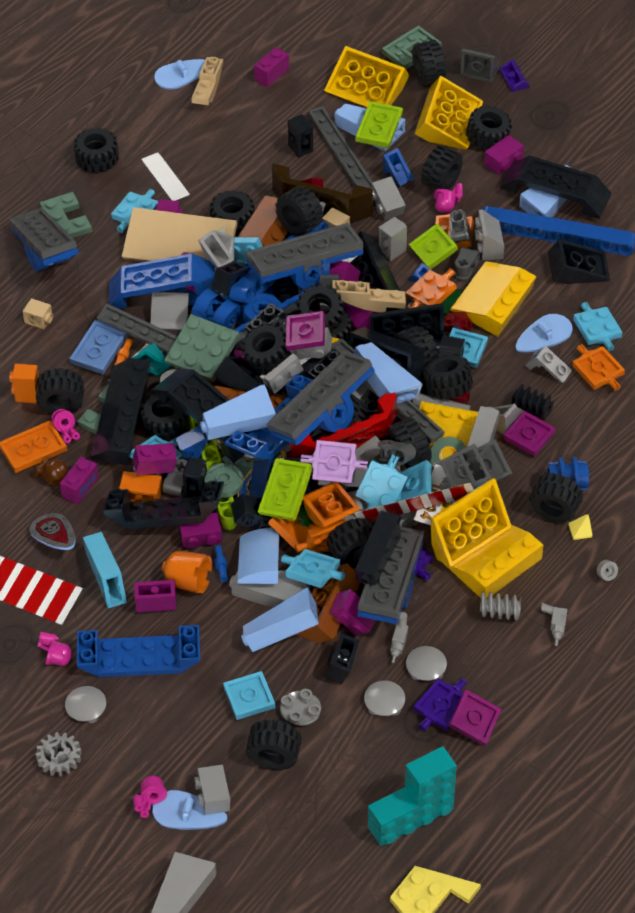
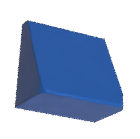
(419, 271)

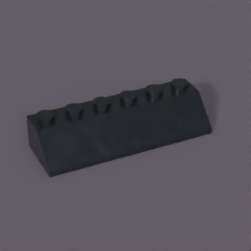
(374, 267)
(121, 411)

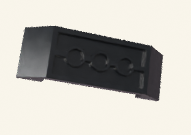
(558, 181)
(274, 315)
(195, 397)
(162, 512)

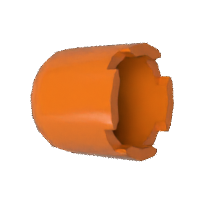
(188, 570)

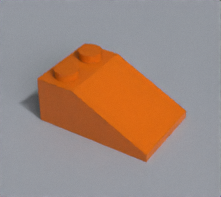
(329, 504)

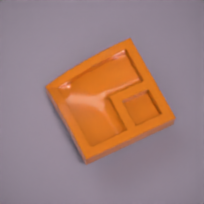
(290, 530)

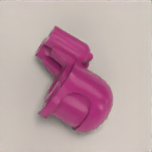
(447, 199)
(64, 422)
(58, 652)
(151, 793)

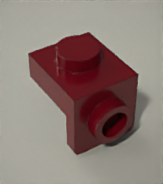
(457, 320)

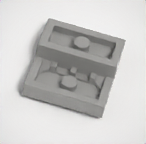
(169, 310)

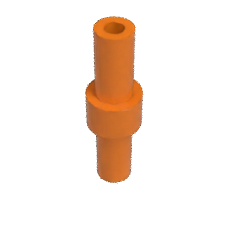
(123, 352)

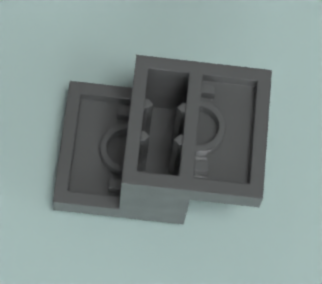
(476, 465)

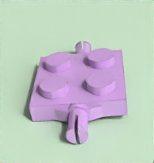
(334, 462)

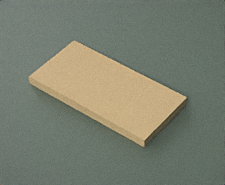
(168, 234)

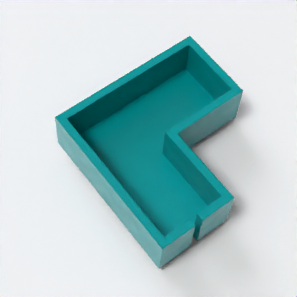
(426, 795)

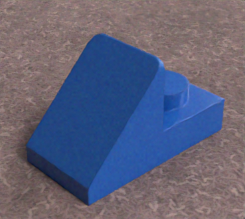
(397, 167)
(192, 443)

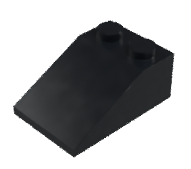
(577, 263)
(238, 374)

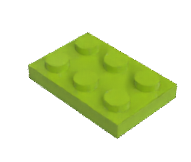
(379, 124)
(285, 489)

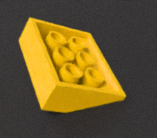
(366, 79)
(447, 114)
(494, 295)
(453, 421)
(469, 524)
(499, 561)

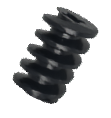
(285, 289)
(532, 401)

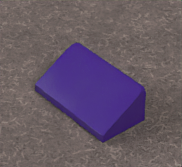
(514, 76)

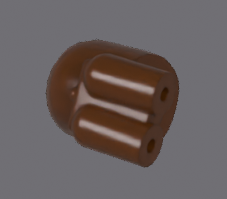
(52, 471)

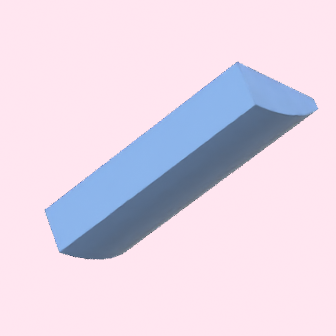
(259, 557)

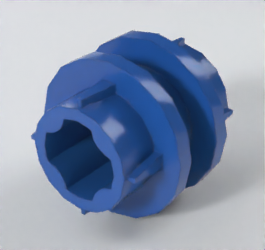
(576, 471)

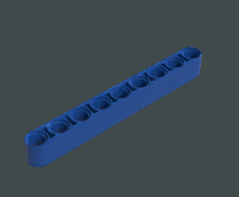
(552, 229)
(250, 287)

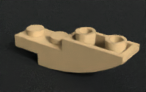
(208, 81)
(361, 296)

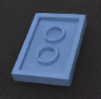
(98, 347)

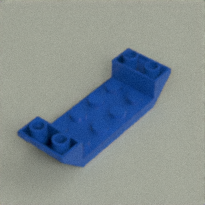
(160, 276)
(260, 442)
(138, 654)

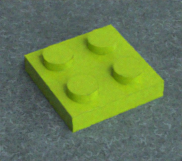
(433, 246)

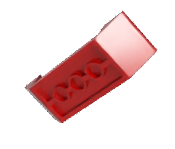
(359, 432)

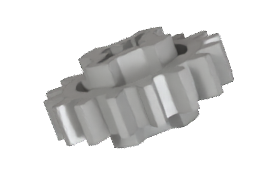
(57, 752)

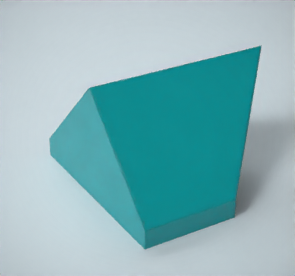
(156, 358)

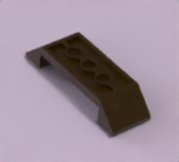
(357, 205)

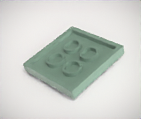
(202, 346)

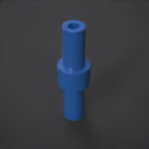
(220, 563)

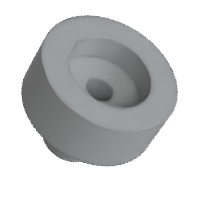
(607, 570)

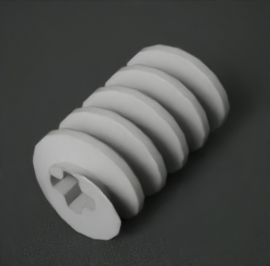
(500, 606)

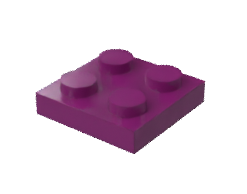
(305, 330)
(529, 433)
(474, 717)

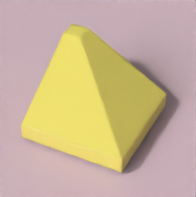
(581, 528)

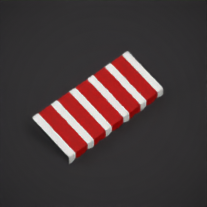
(418, 502)
(36, 591)

